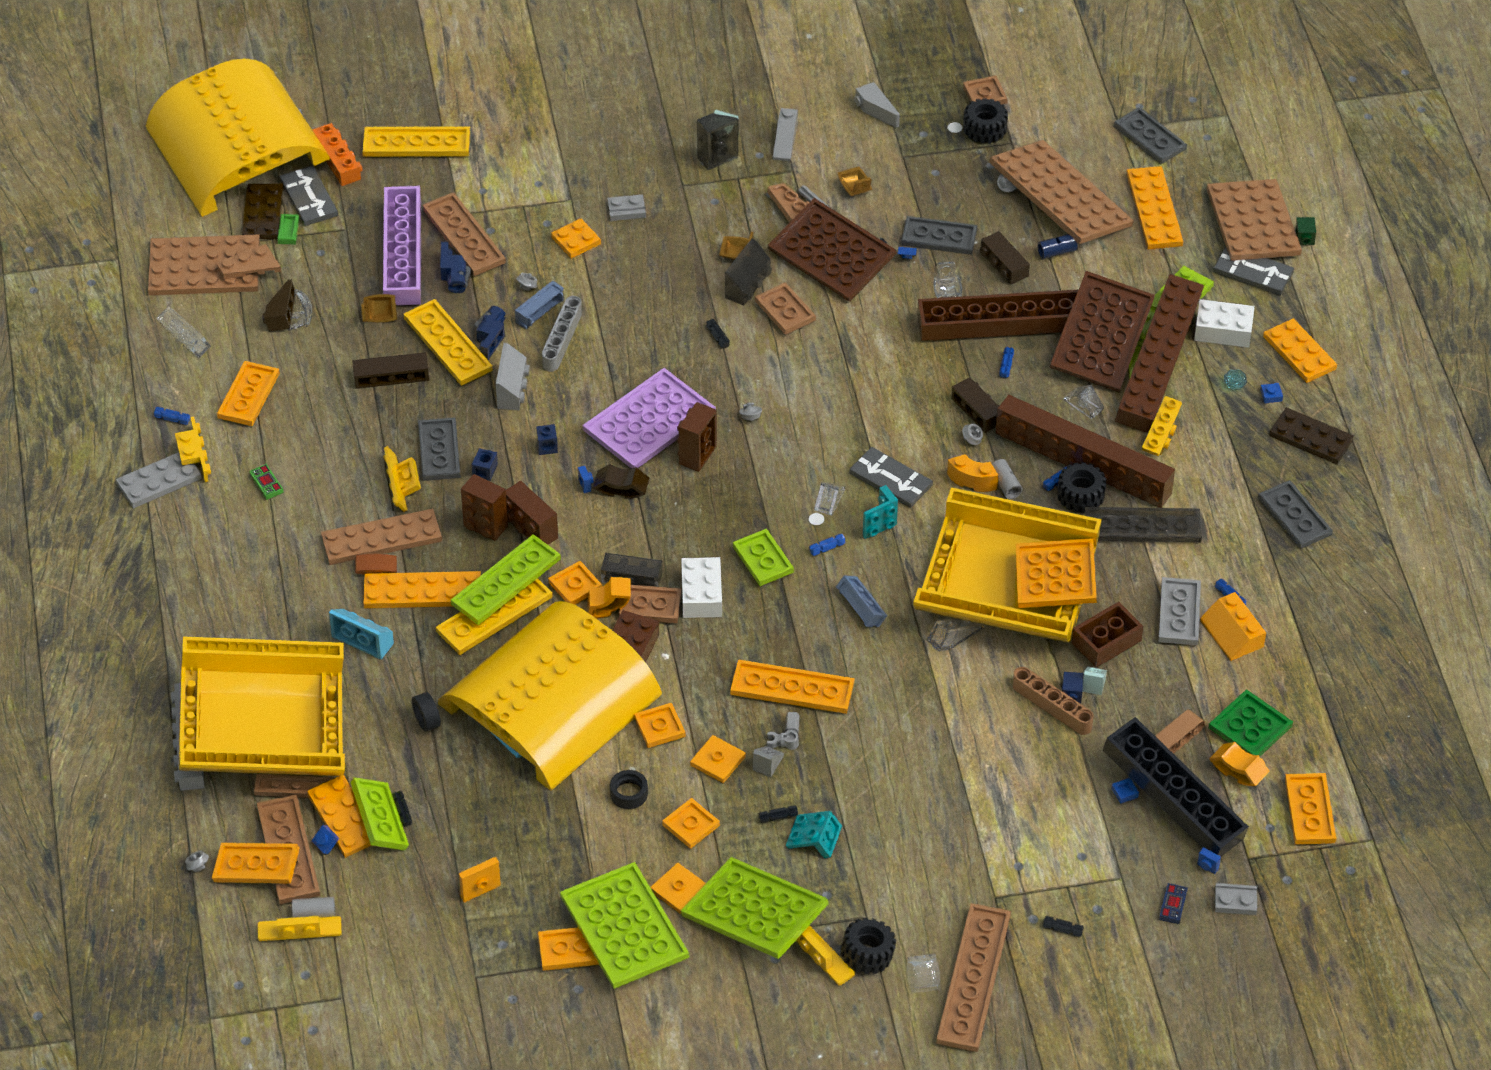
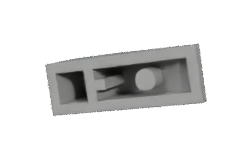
(876, 104)
(785, 134)

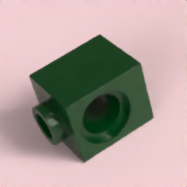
(1305, 230)

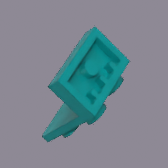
(882, 516)
(816, 830)

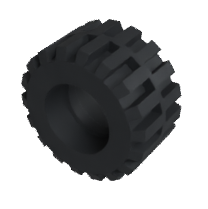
(985, 120)
(1081, 476)
(863, 957)

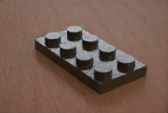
(263, 210)
(1311, 435)

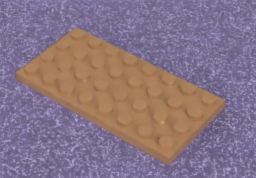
(1061, 191)

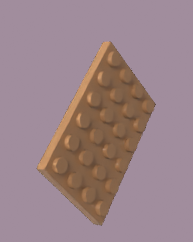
(1253, 219)
(190, 266)

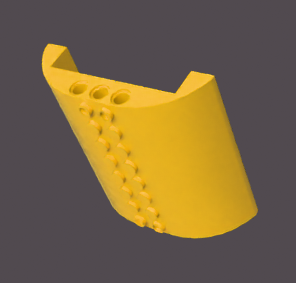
(229, 129)
(976, 567)
(557, 690)
(261, 706)

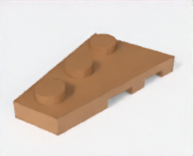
(786, 200)
(251, 261)

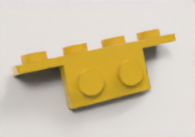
(1162, 427)
(190, 448)
(403, 478)
(299, 928)
(825, 956)

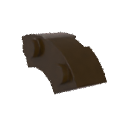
(622, 482)

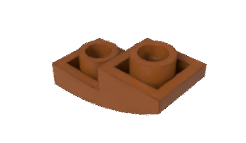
(375, 563)

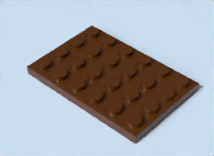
(832, 249)
(1102, 331)

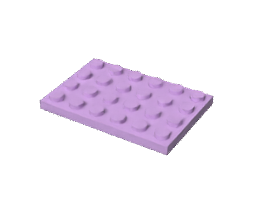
(644, 419)

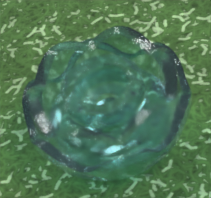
(1235, 379)

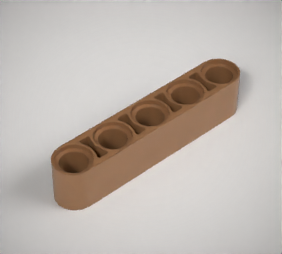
(1053, 700)
(1181, 730)

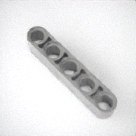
(561, 333)

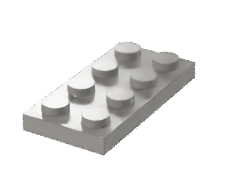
(157, 480)
(1179, 611)

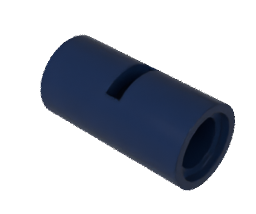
(1056, 246)

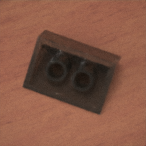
(717, 140)
(747, 273)

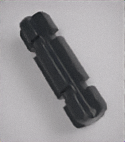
(717, 333)
(402, 808)
(777, 814)
(1063, 926)

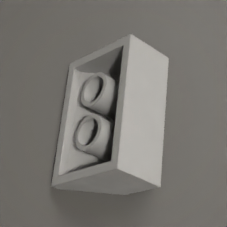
(511, 378)

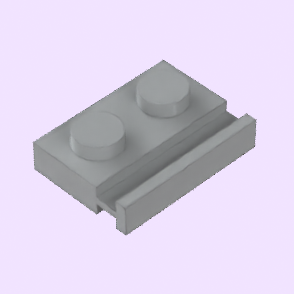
(626, 207)
(1235, 899)

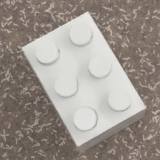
(1224, 323)
(701, 587)

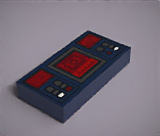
(1173, 903)

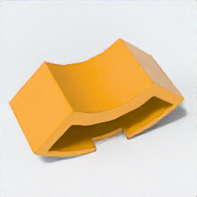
(972, 474)
(609, 597)
(1238, 763)

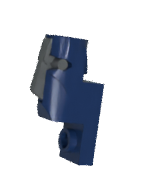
(453, 270)
(490, 330)

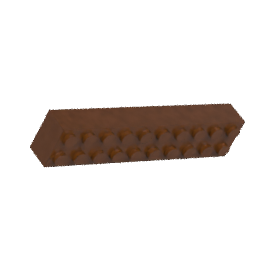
(994, 314)
(1159, 353)
(1074, 444)

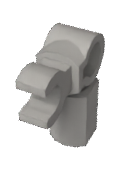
(790, 737)

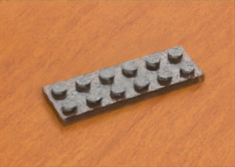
(1147, 524)

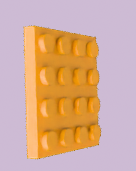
(1056, 573)

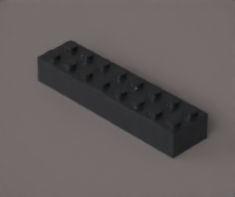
(1175, 788)

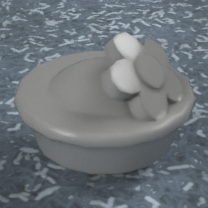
(1005, 185)
(527, 281)
(750, 412)
(972, 434)
(196, 861)

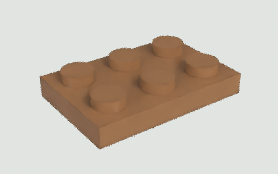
(785, 308)
(655, 603)

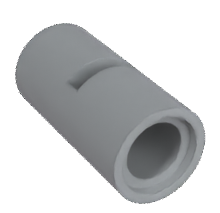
(1006, 479)
(313, 907)

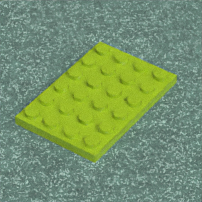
(754, 907)
(624, 925)

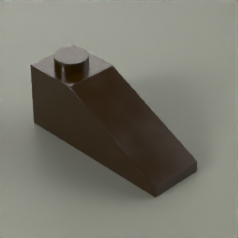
(280, 308)

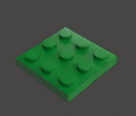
(1250, 724)

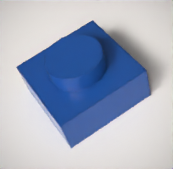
(907, 252)
(1271, 393)
(585, 479)
(1125, 790)
(325, 839)
(1208, 860)

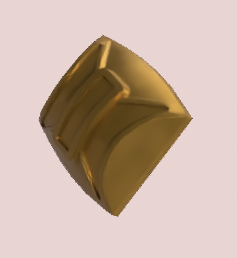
(855, 181)
(733, 246)
(379, 308)

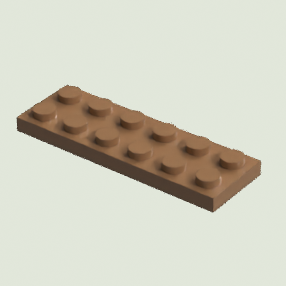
(464, 233)
(381, 536)
(284, 824)

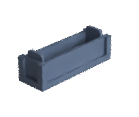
(539, 304)
(861, 601)

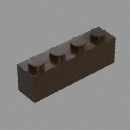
(390, 370)

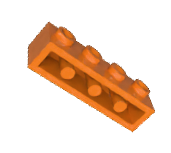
(341, 160)

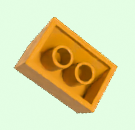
(1233, 627)

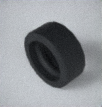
(426, 711)
(633, 801)

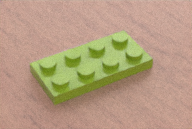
(379, 813)

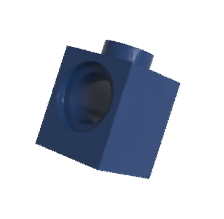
(546, 439)
(485, 464)
(1073, 685)

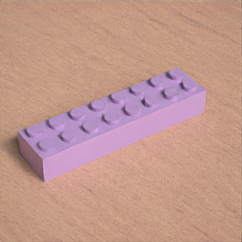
(402, 244)

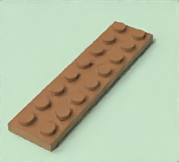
(973, 977)

